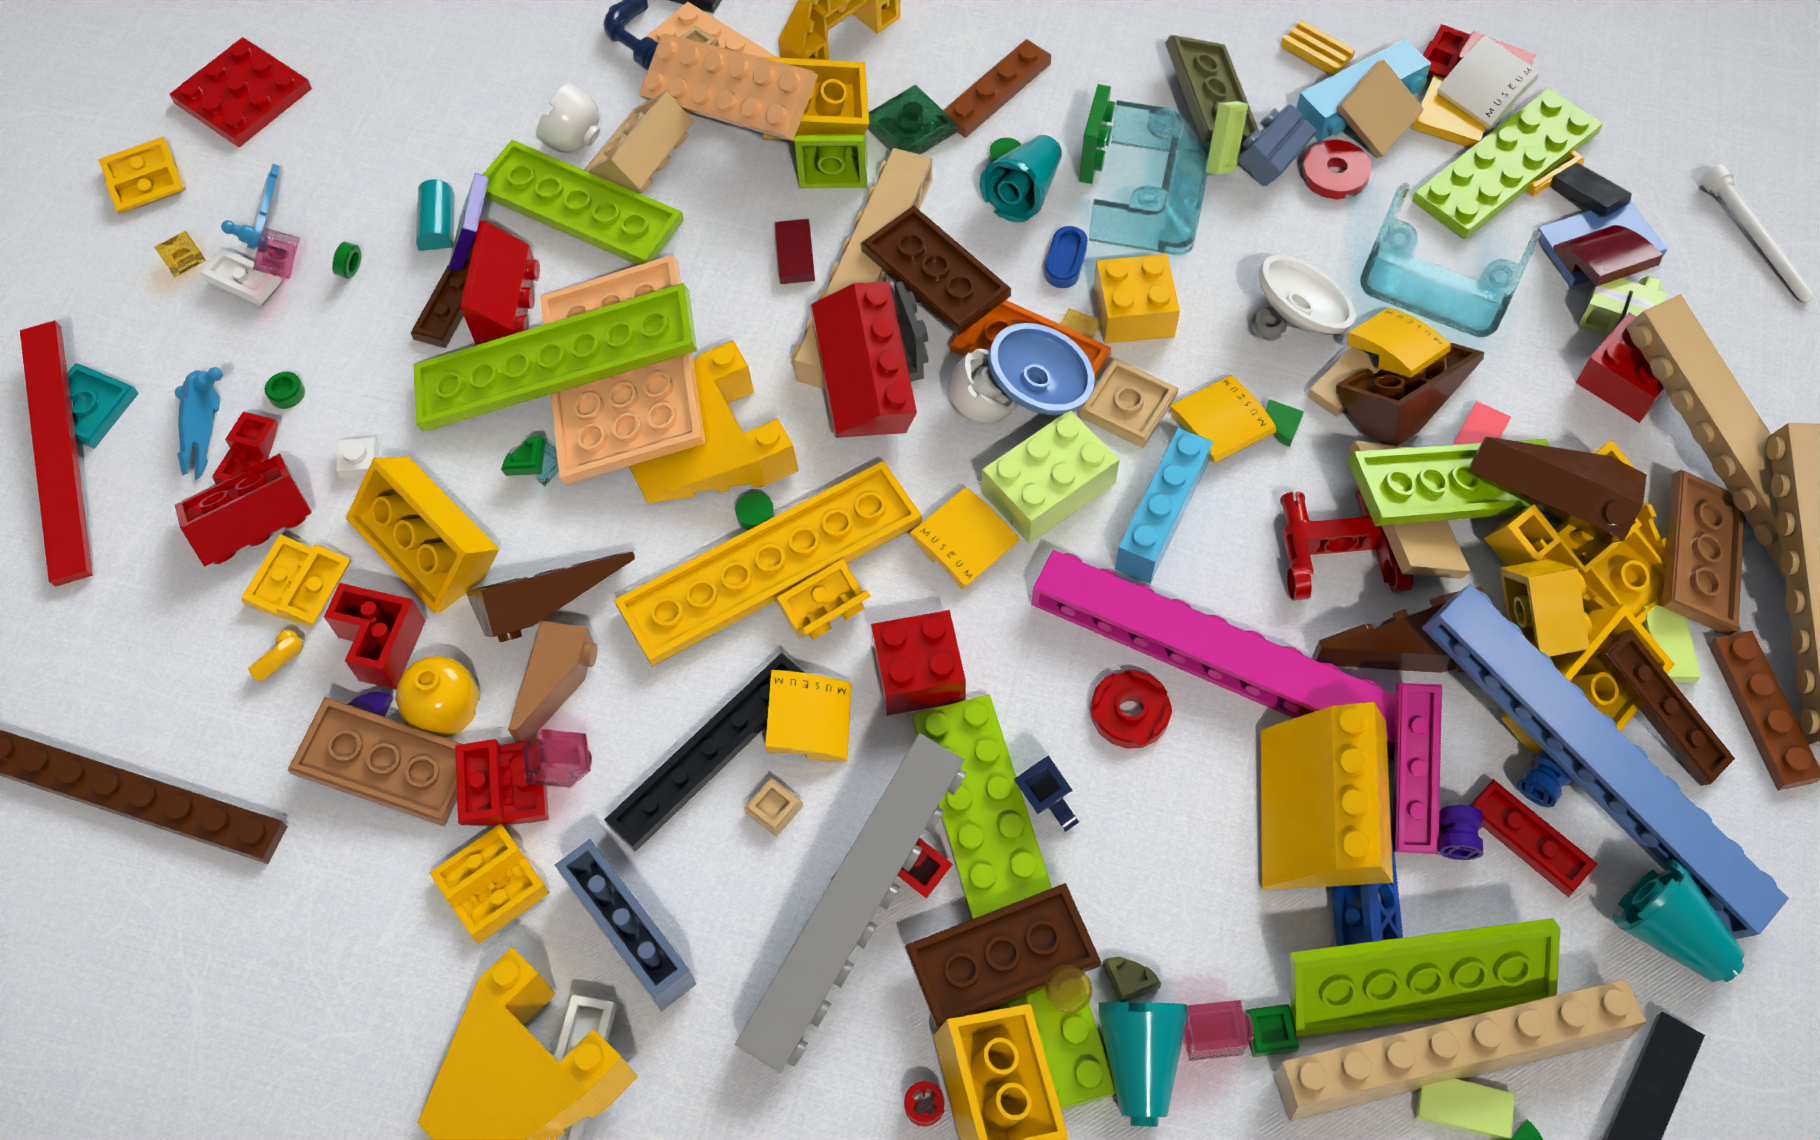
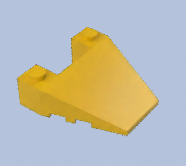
(807, 27)
(729, 454)
(1613, 572)
(504, 1081)

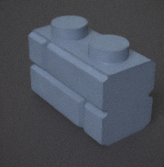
(1276, 145)

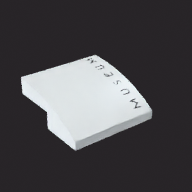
(1487, 82)

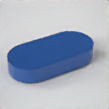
(1066, 257)

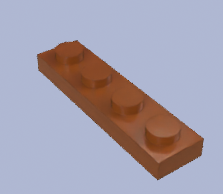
(997, 86)
(1765, 710)

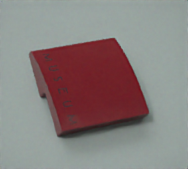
(1608, 254)

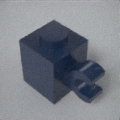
(1045, 788)

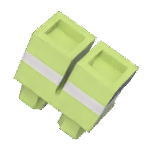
(1619, 298)

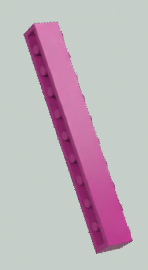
(1201, 642)

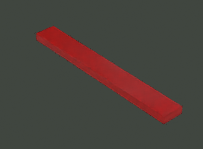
(55, 454)

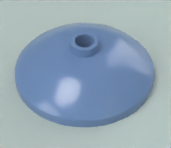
(1041, 369)

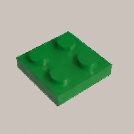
(1096, 134)

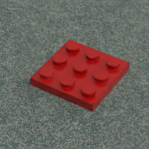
(240, 91)

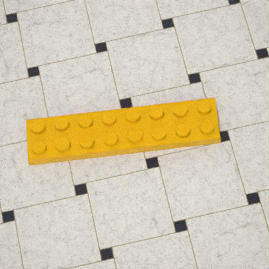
(766, 562)

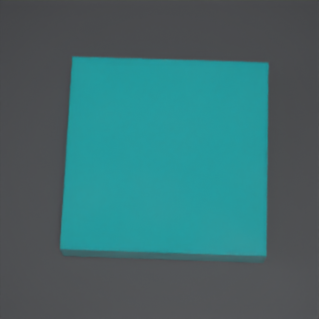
(96, 403)

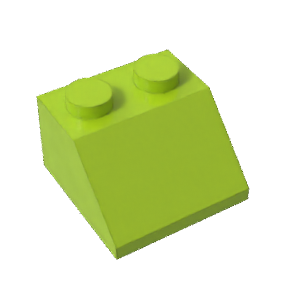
(832, 160)

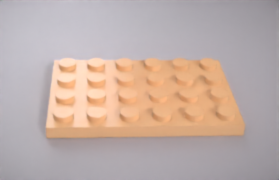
(631, 413)

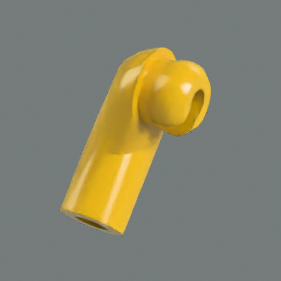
(287, 648)

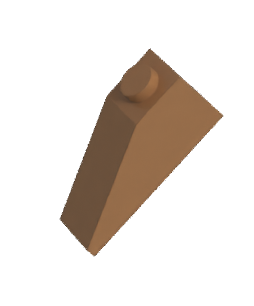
(552, 675)

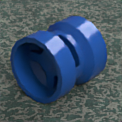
(1543, 781)

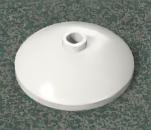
(1305, 295)

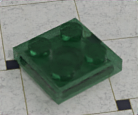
(911, 122)

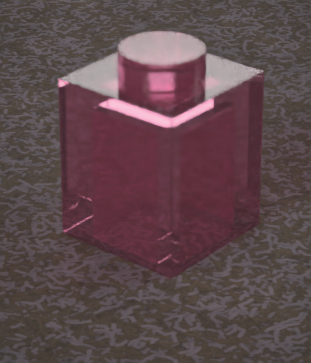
(276, 253)
(556, 758)
(1217, 1030)

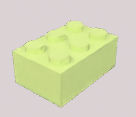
(1049, 476)

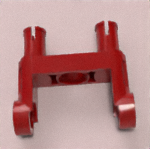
(1333, 536)

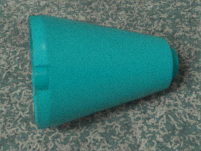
(1021, 178)
(1681, 923)
(1143, 1055)

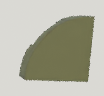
(1130, 978)

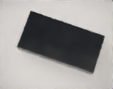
(1591, 189)

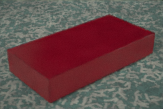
(794, 251)

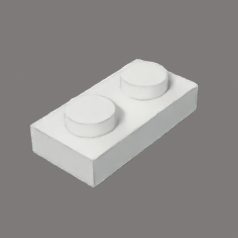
(238, 277)

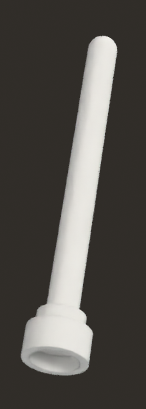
(1720, 182)

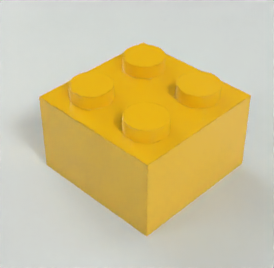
(1136, 298)
(1547, 605)

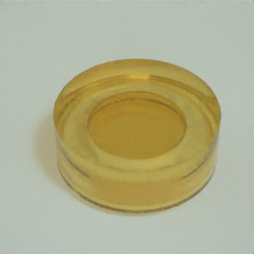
(1068, 988)

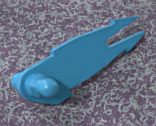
(252, 234)
(195, 417)

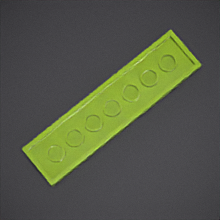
(554, 357)

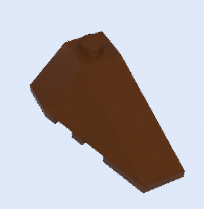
(1399, 406)
(1574, 486)
(525, 601)
(1393, 645)

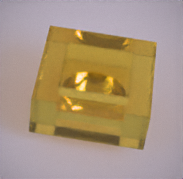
(180, 253)

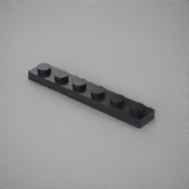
(696, 761)

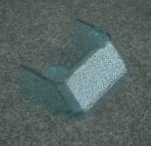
(1163, 216)
(1433, 290)

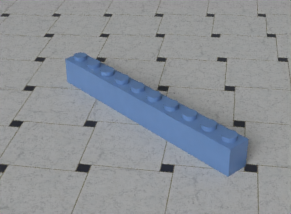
(1603, 760)

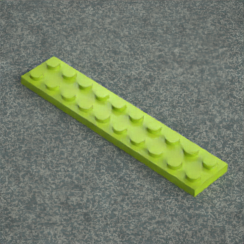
(1002, 865)

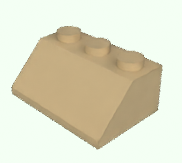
(642, 143)

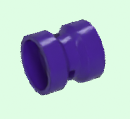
(1460, 832)

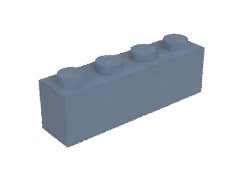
(626, 925)

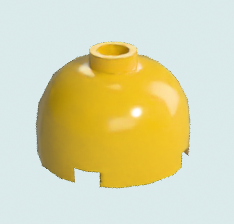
(437, 695)

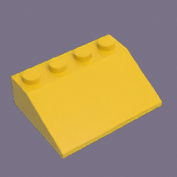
(1326, 799)

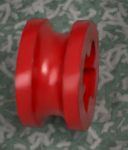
(910, 1103)

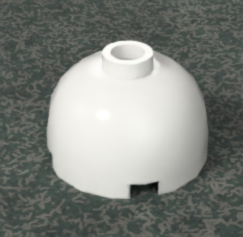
(570, 121)
(976, 391)

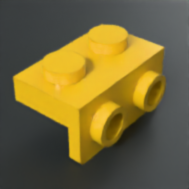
(821, 599)

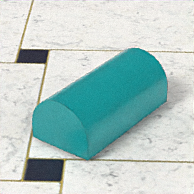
(435, 215)

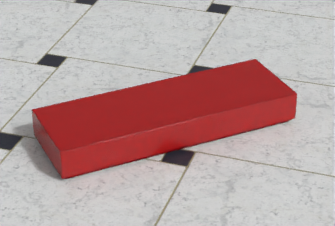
(1533, 839)

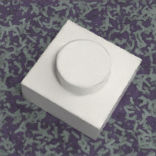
(355, 457)

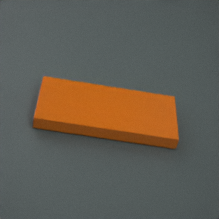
(1007, 314)

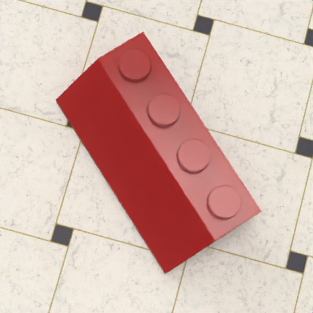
(863, 361)

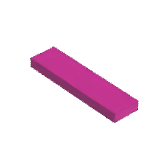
(1417, 768)

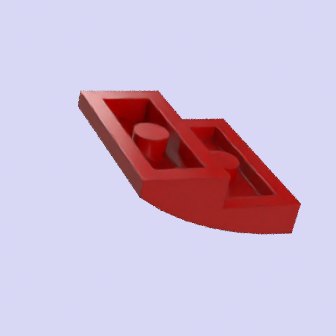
(495, 787)

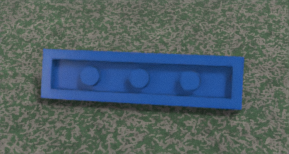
(1360, 914)

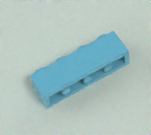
(1319, 101)
(1163, 506)

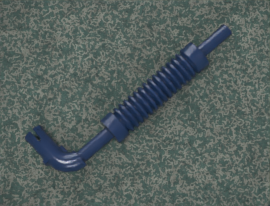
(614, 23)

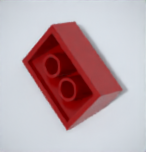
(498, 284)
(242, 511)

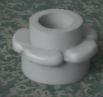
(1268, 317)

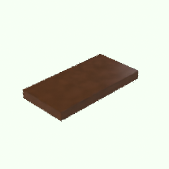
(936, 270)
(1001, 955)

